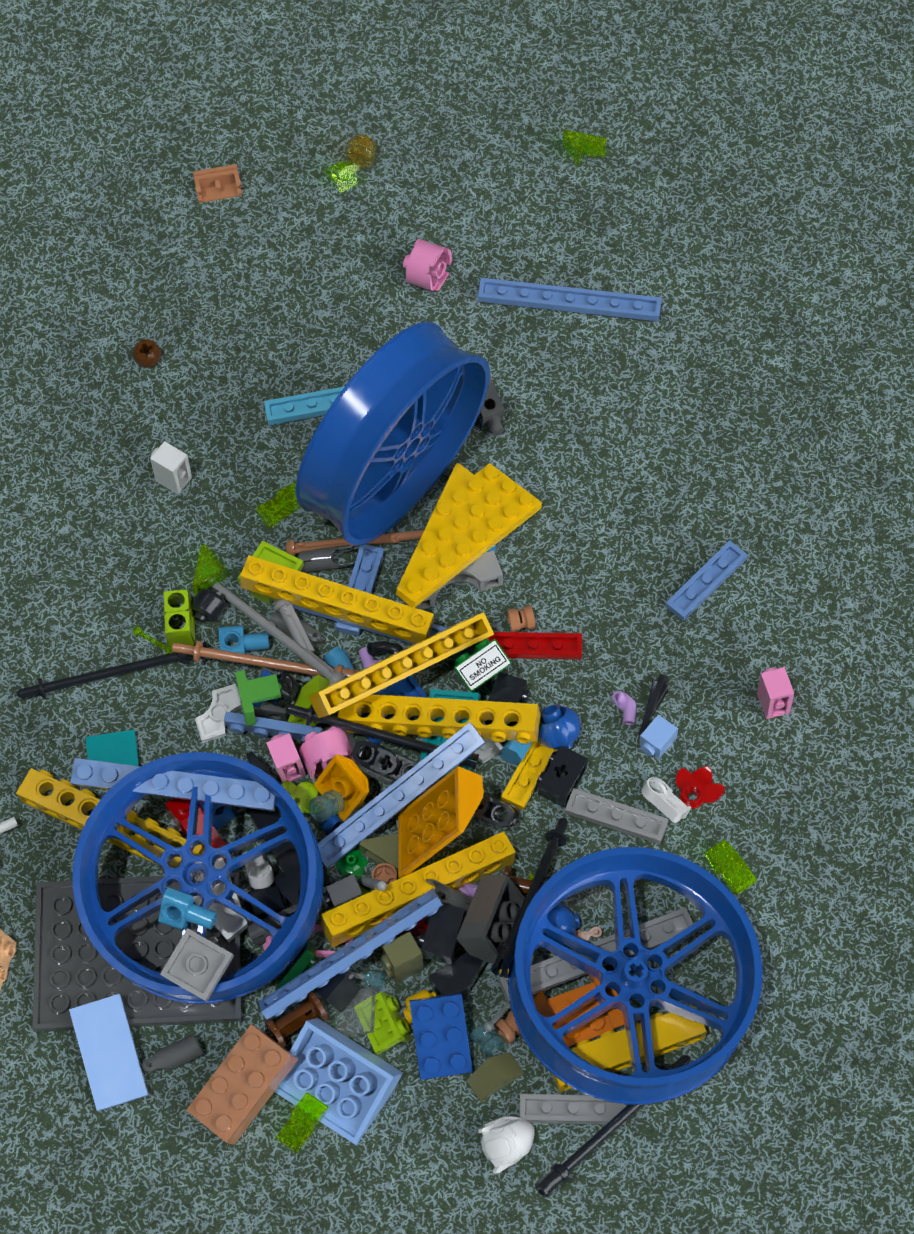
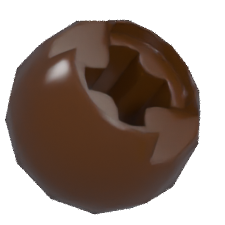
(146, 346)

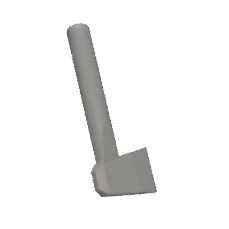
(373, 883)

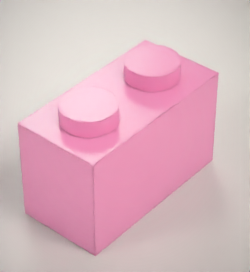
(775, 692)
(286, 757)

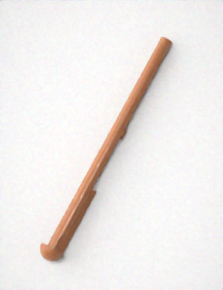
(293, 548)

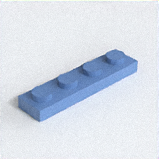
(363, 577)
(706, 580)
(266, 727)

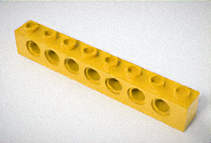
(336, 600)
(400, 665)
(452, 710)
(39, 782)
(454, 871)

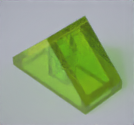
(207, 570)

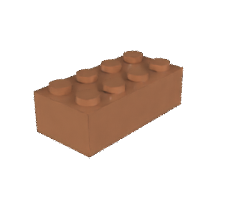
(242, 1084)

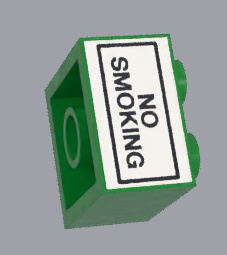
(481, 664)

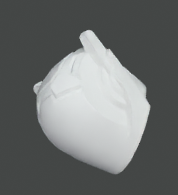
(506, 1141)

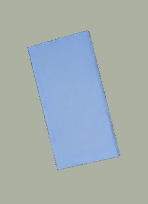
(108, 1052)

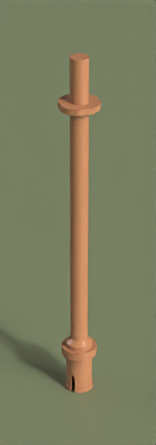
(200, 651)

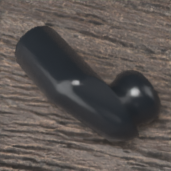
(383, 647)

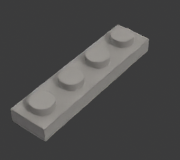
(616, 816)
(567, 1109)

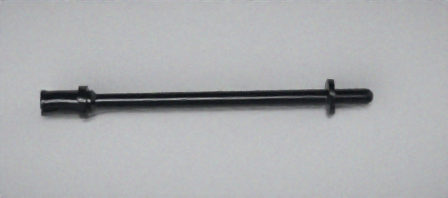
(43, 687)
(310, 715)
(507, 949)
(560, 1172)

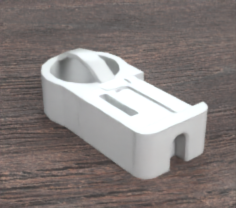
(665, 800)
(259, 872)

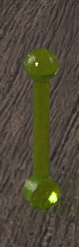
(137, 631)

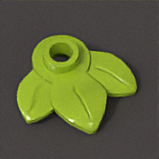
(301, 793)

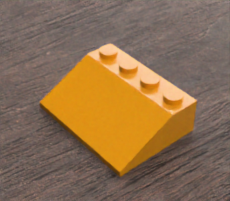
(437, 818)

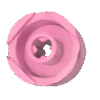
(427, 265)
(321, 748)

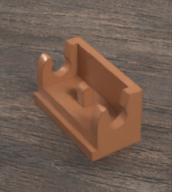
(217, 183)

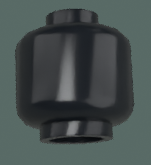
(208, 604)

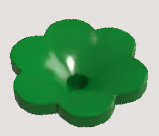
(354, 867)

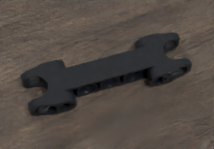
(380, 762)
(285, 854)

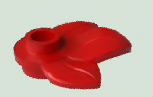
(700, 784)

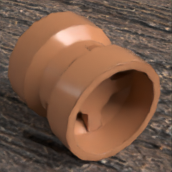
(526, 617)
(385, 872)
(507, 1028)

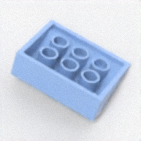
(340, 1076)

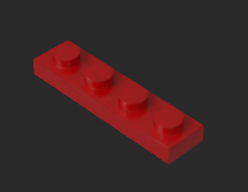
(540, 645)

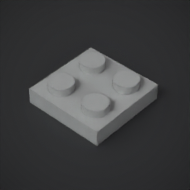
(197, 964)

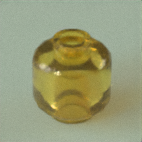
(361, 150)

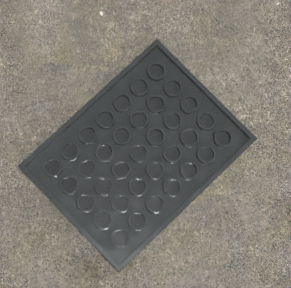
(74, 973)

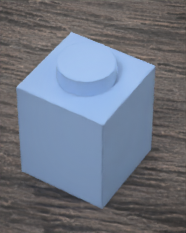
(658, 737)

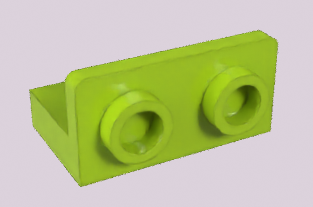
(388, 1024)

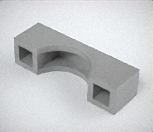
(482, 573)

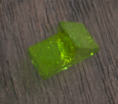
(580, 143)
(343, 174)

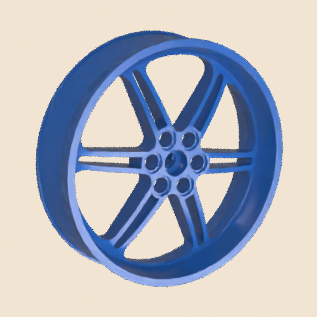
(392, 432)
(113, 812)
(717, 909)

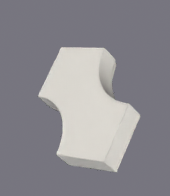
(211, 723)

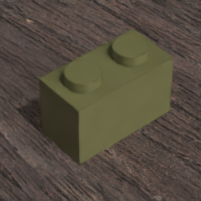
(402, 958)

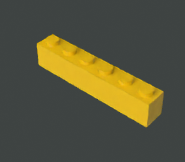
(612, 1049)

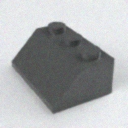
(490, 917)

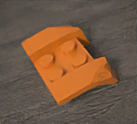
(606, 1022)

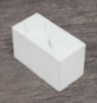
(171, 467)

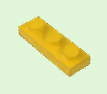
(525, 776)

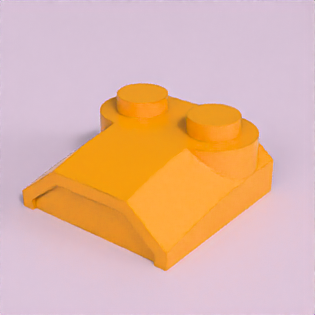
(348, 780)

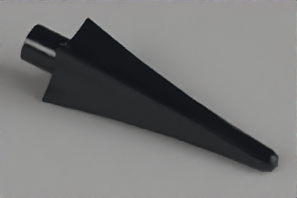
(657, 693)

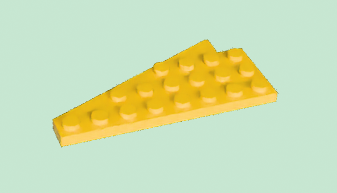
(464, 525)

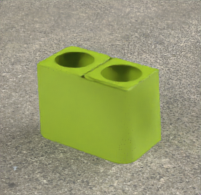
(179, 635)

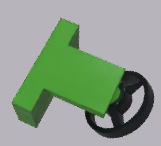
(261, 690)

